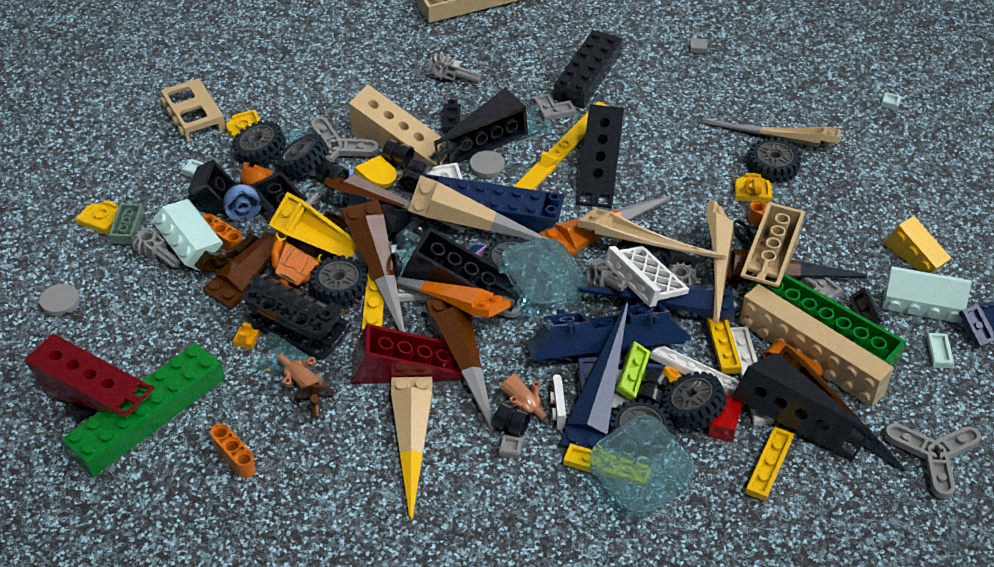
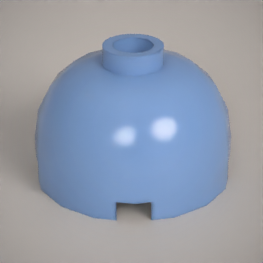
(241, 202)

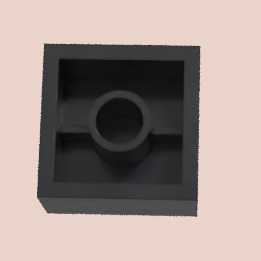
(210, 186)
(395, 217)

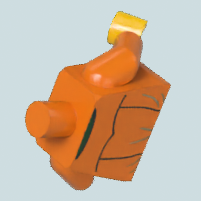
(291, 262)

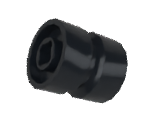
(397, 153)
(330, 168)
(411, 174)
(652, 387)
(514, 420)

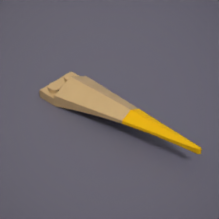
(411, 410)

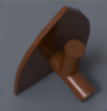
(313, 393)

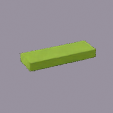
(633, 370)

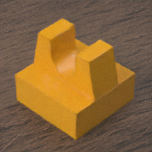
(246, 337)

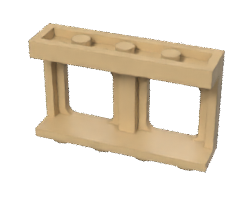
(201, 100)

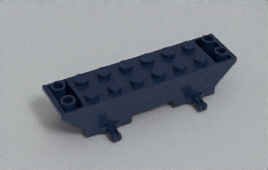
(527, 207)
(577, 335)

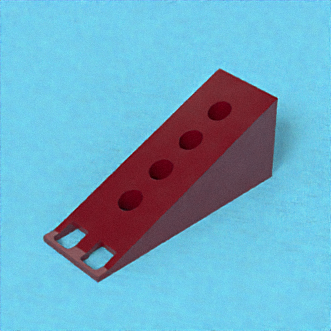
(396, 353)
(83, 378)

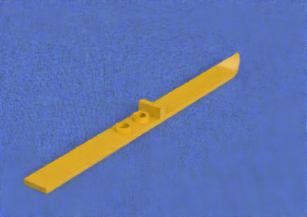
(552, 158)

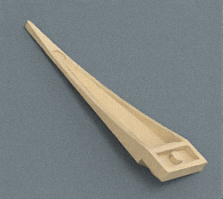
(614, 226)
(722, 237)

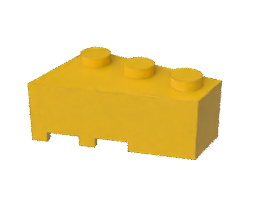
(917, 246)

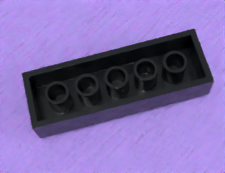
(588, 69)
(271, 193)

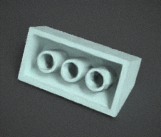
(186, 231)
(926, 294)

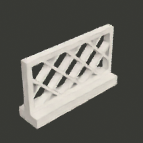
(640, 280)

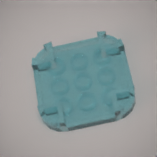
(543, 274)
(641, 465)

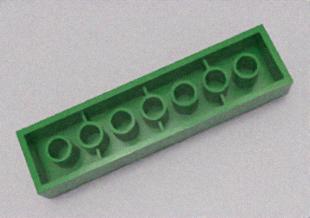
(839, 318)
(176, 385)

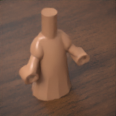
(298, 372)
(522, 396)

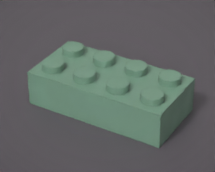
(125, 223)

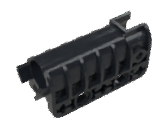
(295, 314)

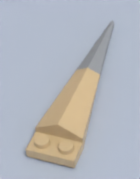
(802, 135)
(445, 204)

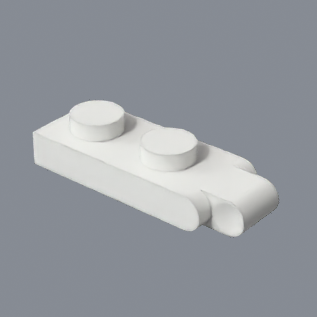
(557, 399)

